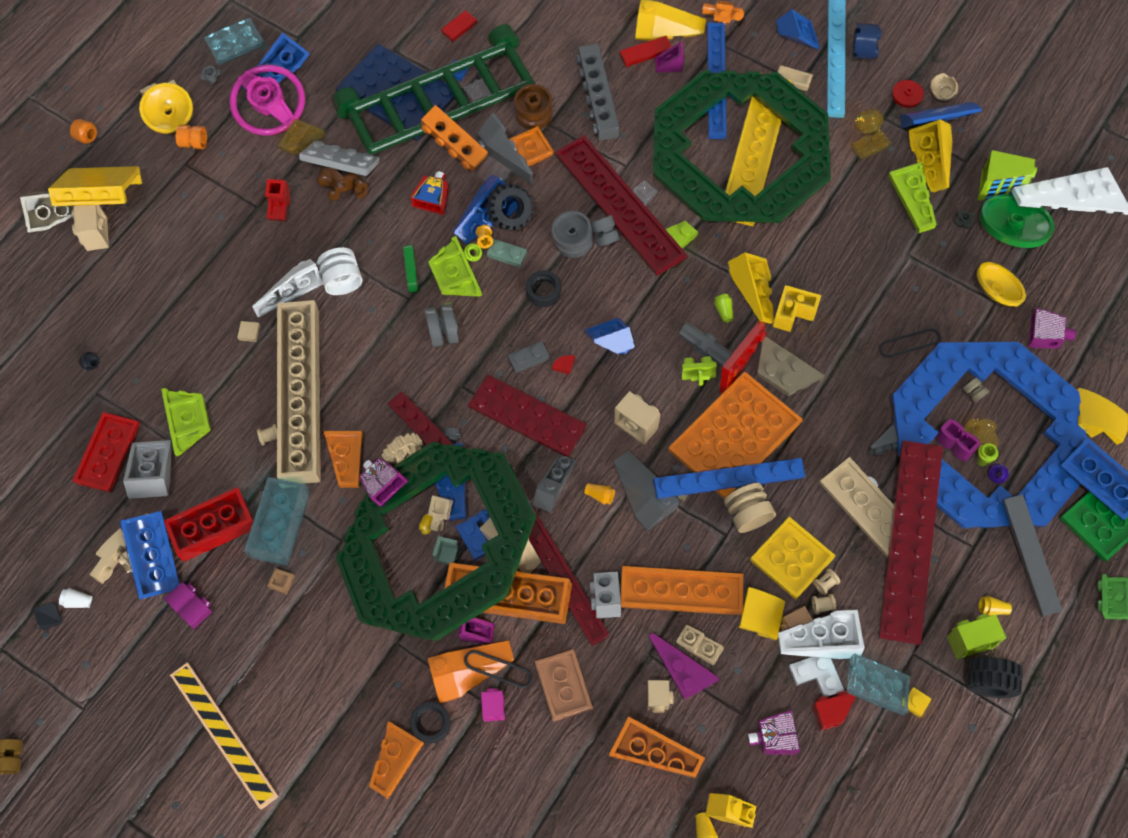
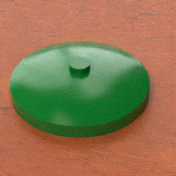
(1016, 224)

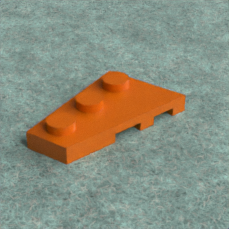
(346, 455)
(394, 759)

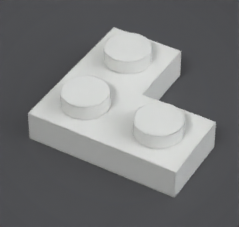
(819, 669)

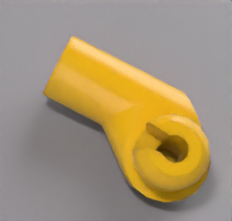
(425, 524)

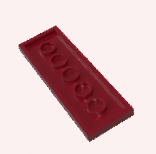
(527, 416)

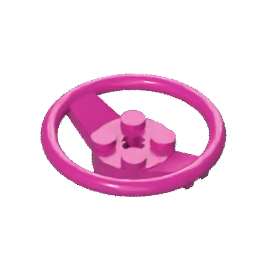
(272, 103)

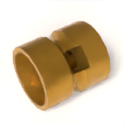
(10, 764)

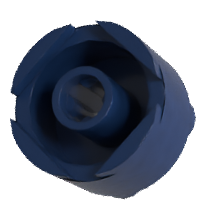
(866, 41)

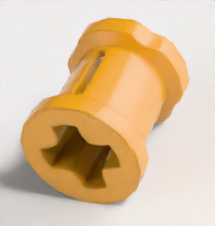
(484, 236)

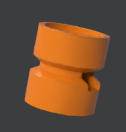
(190, 136)

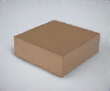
(281, 581)

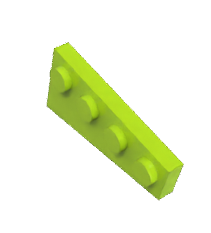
(913, 193)

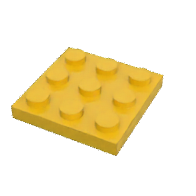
(792, 558)

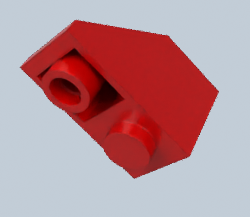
(832, 711)

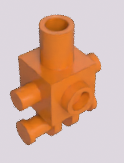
(723, 11)

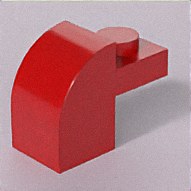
(278, 199)

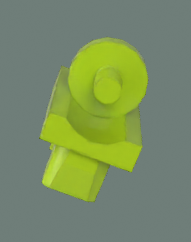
(699, 371)

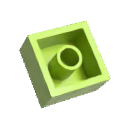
(976, 636)

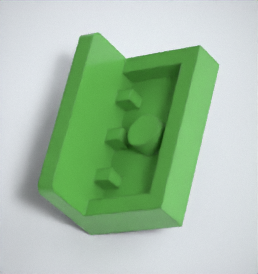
(1114, 597)

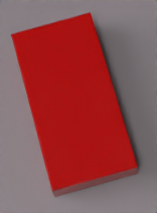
(459, 26)

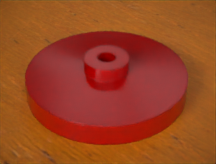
(908, 93)

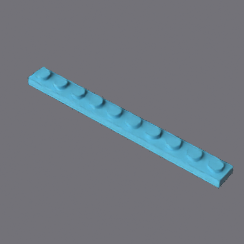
(836, 59)

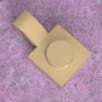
(439, 509)

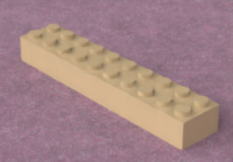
(298, 392)

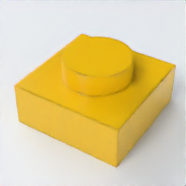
(917, 702)

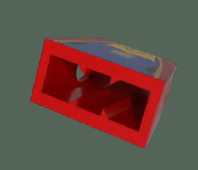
(431, 194)

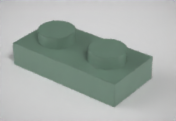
(507, 253)

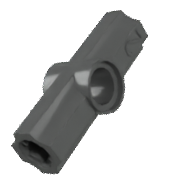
(705, 344)

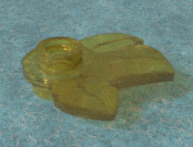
(984, 431)

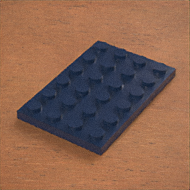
(386, 69)

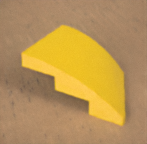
(1101, 415)

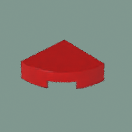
(564, 364)

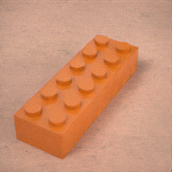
(529, 595)

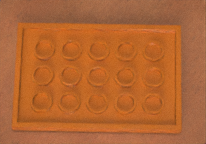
(736, 430)

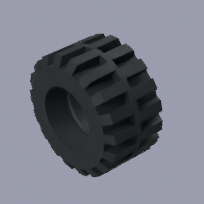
(523, 202)
(994, 677)

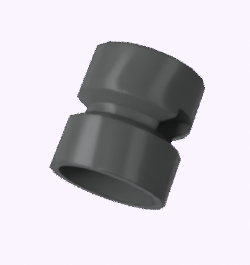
(605, 232)

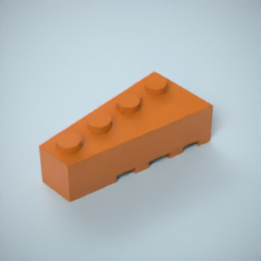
(649, 748)

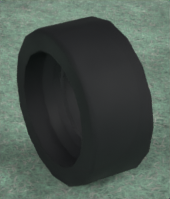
(540, 276)
(419, 710)

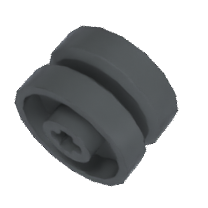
(572, 234)
(441, 325)

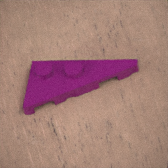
(684, 671)

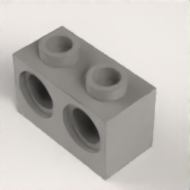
(607, 595)

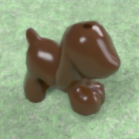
(341, 183)

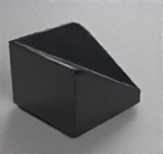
(48, 616)

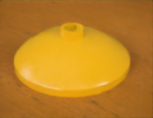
(166, 98)
(1000, 284)

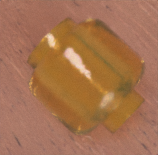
(869, 121)

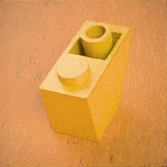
(730, 810)

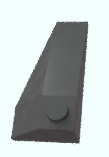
(495, 142)
(640, 491)

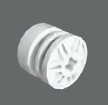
(339, 271)

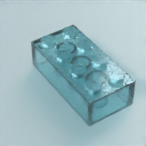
(277, 521)

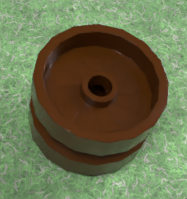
(533, 106)

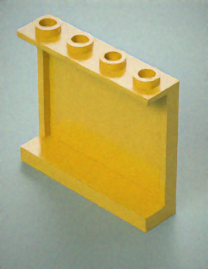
(93, 186)

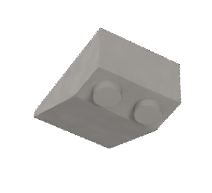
(148, 469)

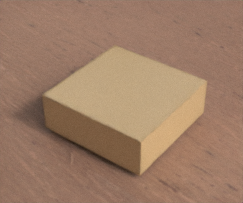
(248, 331)

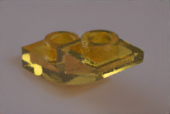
(871, 145)

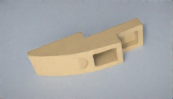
(108, 555)

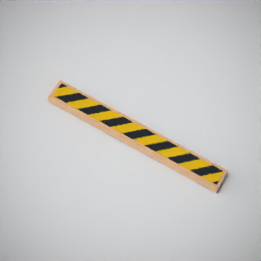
(224, 736)

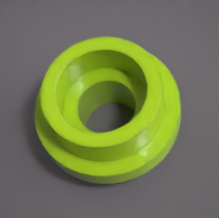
(478, 252)

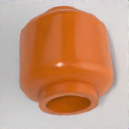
(83, 131)

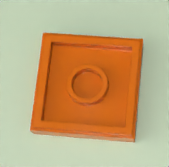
(532, 146)

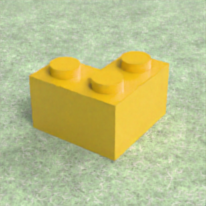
(795, 303)

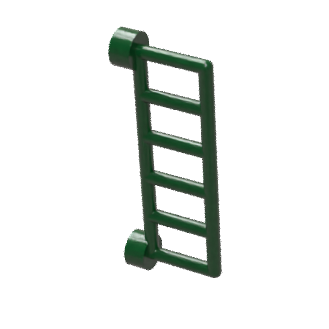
(503, 42)

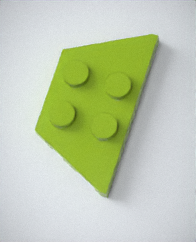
(453, 271)
(186, 418)

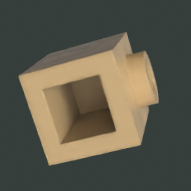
(659, 696)

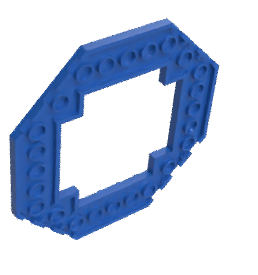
(1036, 381)

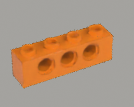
(451, 129)

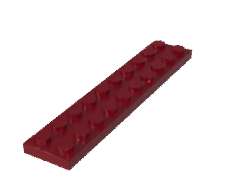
(617, 199)
(910, 543)

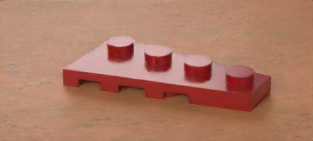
(741, 356)

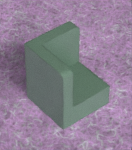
(445, 550)

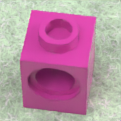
(493, 705)

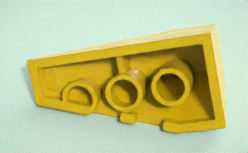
(663, 20)
(752, 278)

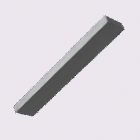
(1032, 555)

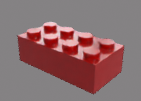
(209, 524)

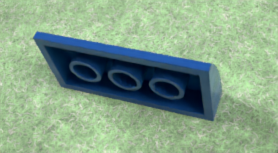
(941, 113)
(1100, 476)
(149, 555)

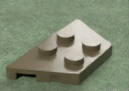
(784, 369)

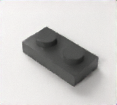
(528, 357)

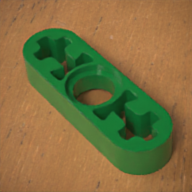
(410, 268)

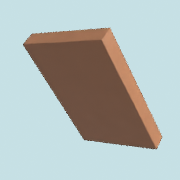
(563, 685)

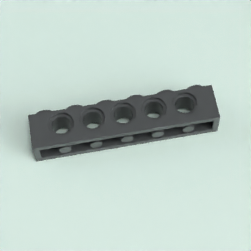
(598, 92)

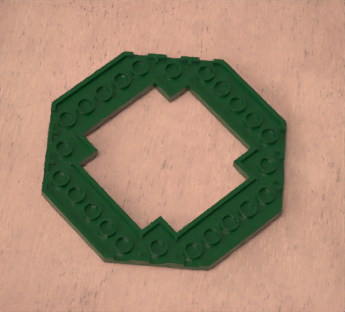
(704, 195)
(471, 594)

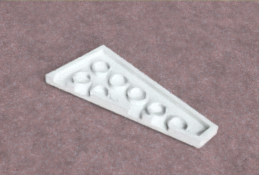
(1076, 192)

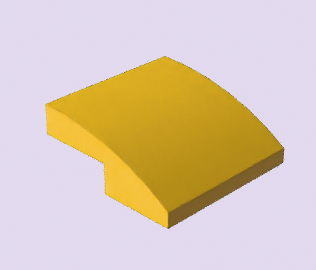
(762, 613)

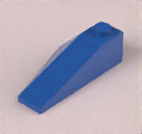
(284, 54)
(475, 213)

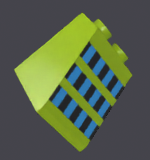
(1004, 173)

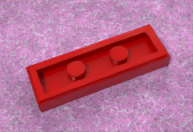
(644, 51)

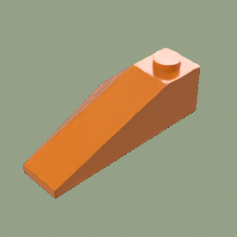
(453, 677)

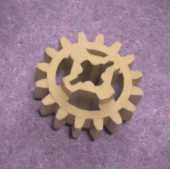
(401, 448)

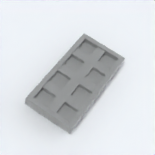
(339, 158)

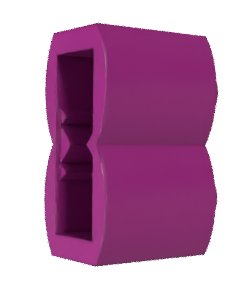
(955, 438)
(188, 605)

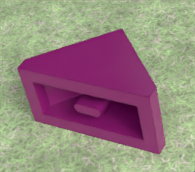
(670, 60)
(477, 631)

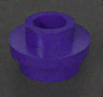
(994, 471)

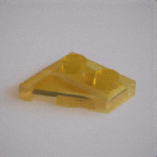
(299, 137)

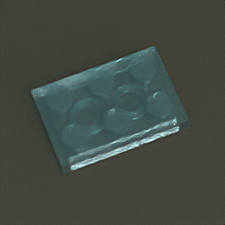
(234, 41)
(878, 684)

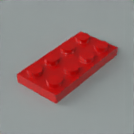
(106, 452)

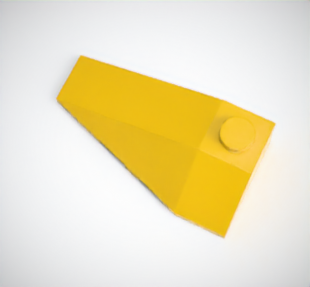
(933, 148)

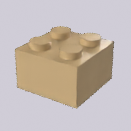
(90, 226)
(637, 417)

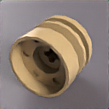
(749, 507)

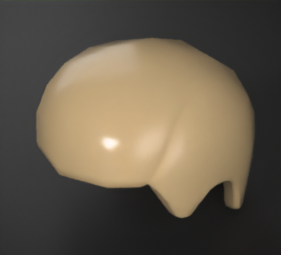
(943, 87)

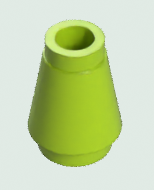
(724, 307)
(986, 454)

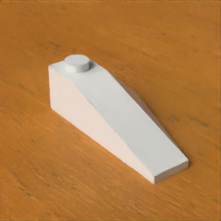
(294, 284)
(826, 637)

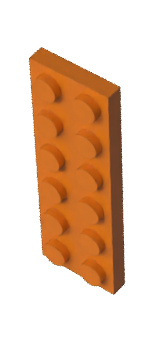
(682, 590)

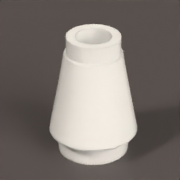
(74, 599)

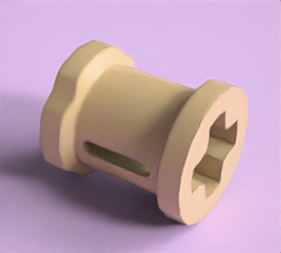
(267, 434)
(826, 581)
(823, 604)

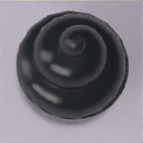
(88, 360)

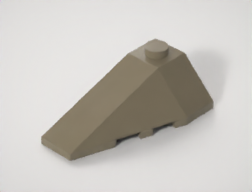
(40, 213)

